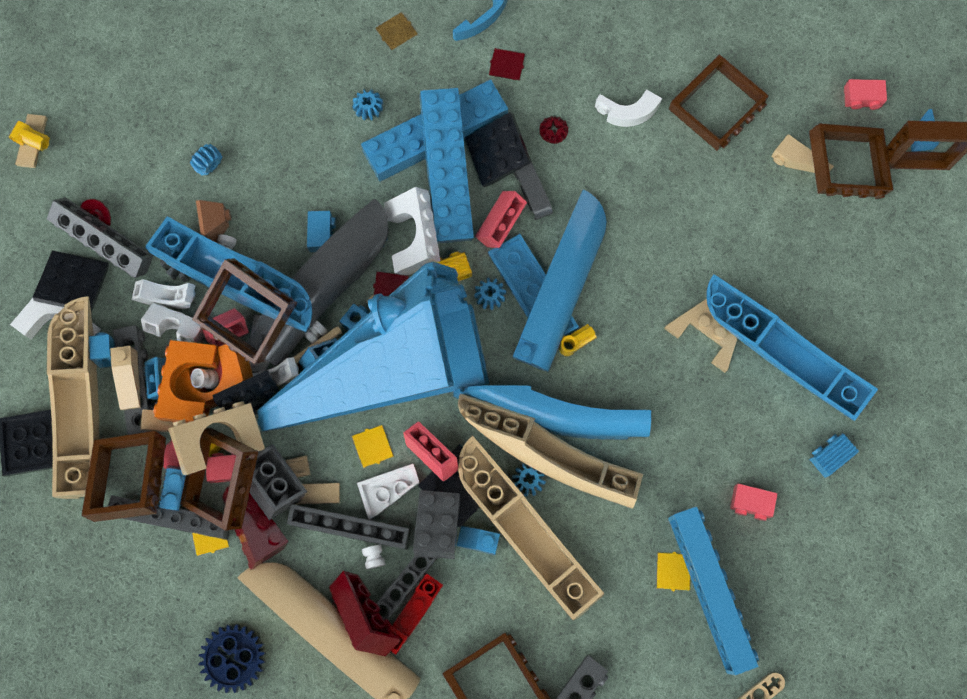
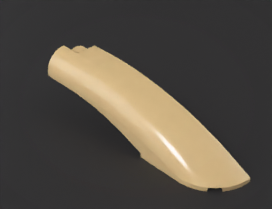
(72, 398)
(550, 455)
(526, 531)
(322, 626)

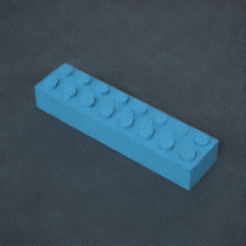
(405, 145)
(446, 165)
(713, 591)

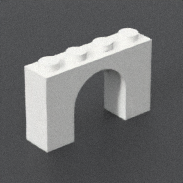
(424, 248)
(35, 316)

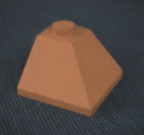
(212, 219)

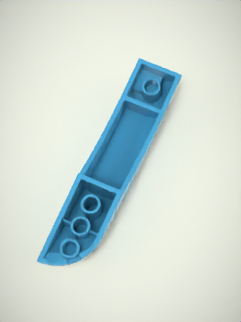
(202, 259)
(562, 284)
(787, 349)
(563, 417)

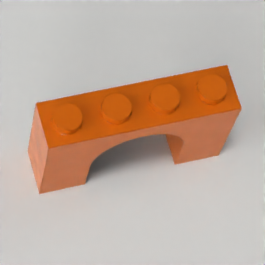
(180, 357)
(234, 371)

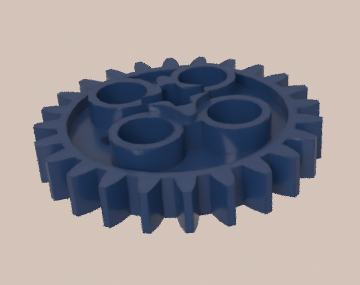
(221, 674)

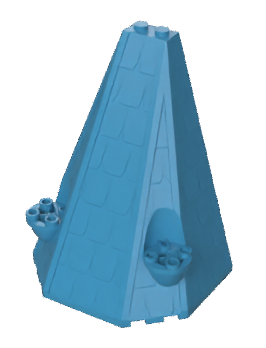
(404, 350)

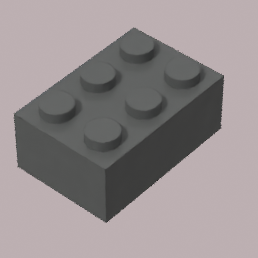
(274, 483)
(436, 524)

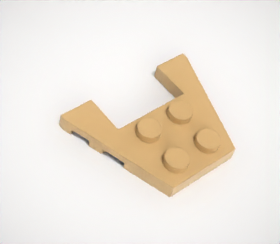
(703, 321)

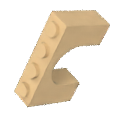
(187, 435)

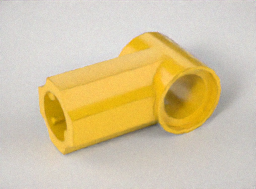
(24, 134)
(577, 340)

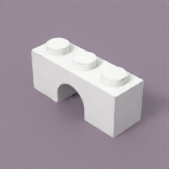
(160, 318)

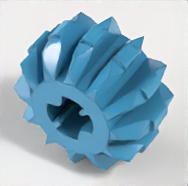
(367, 104)
(206, 159)
(497, 293)
(525, 485)

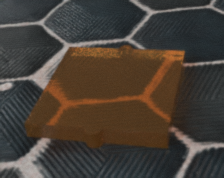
(396, 31)

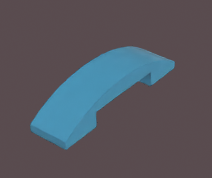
(467, 30)

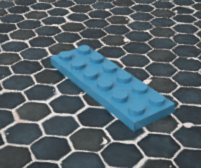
(522, 274)

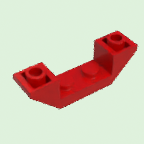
(415, 610)

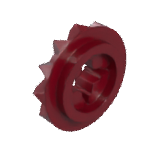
(548, 135)

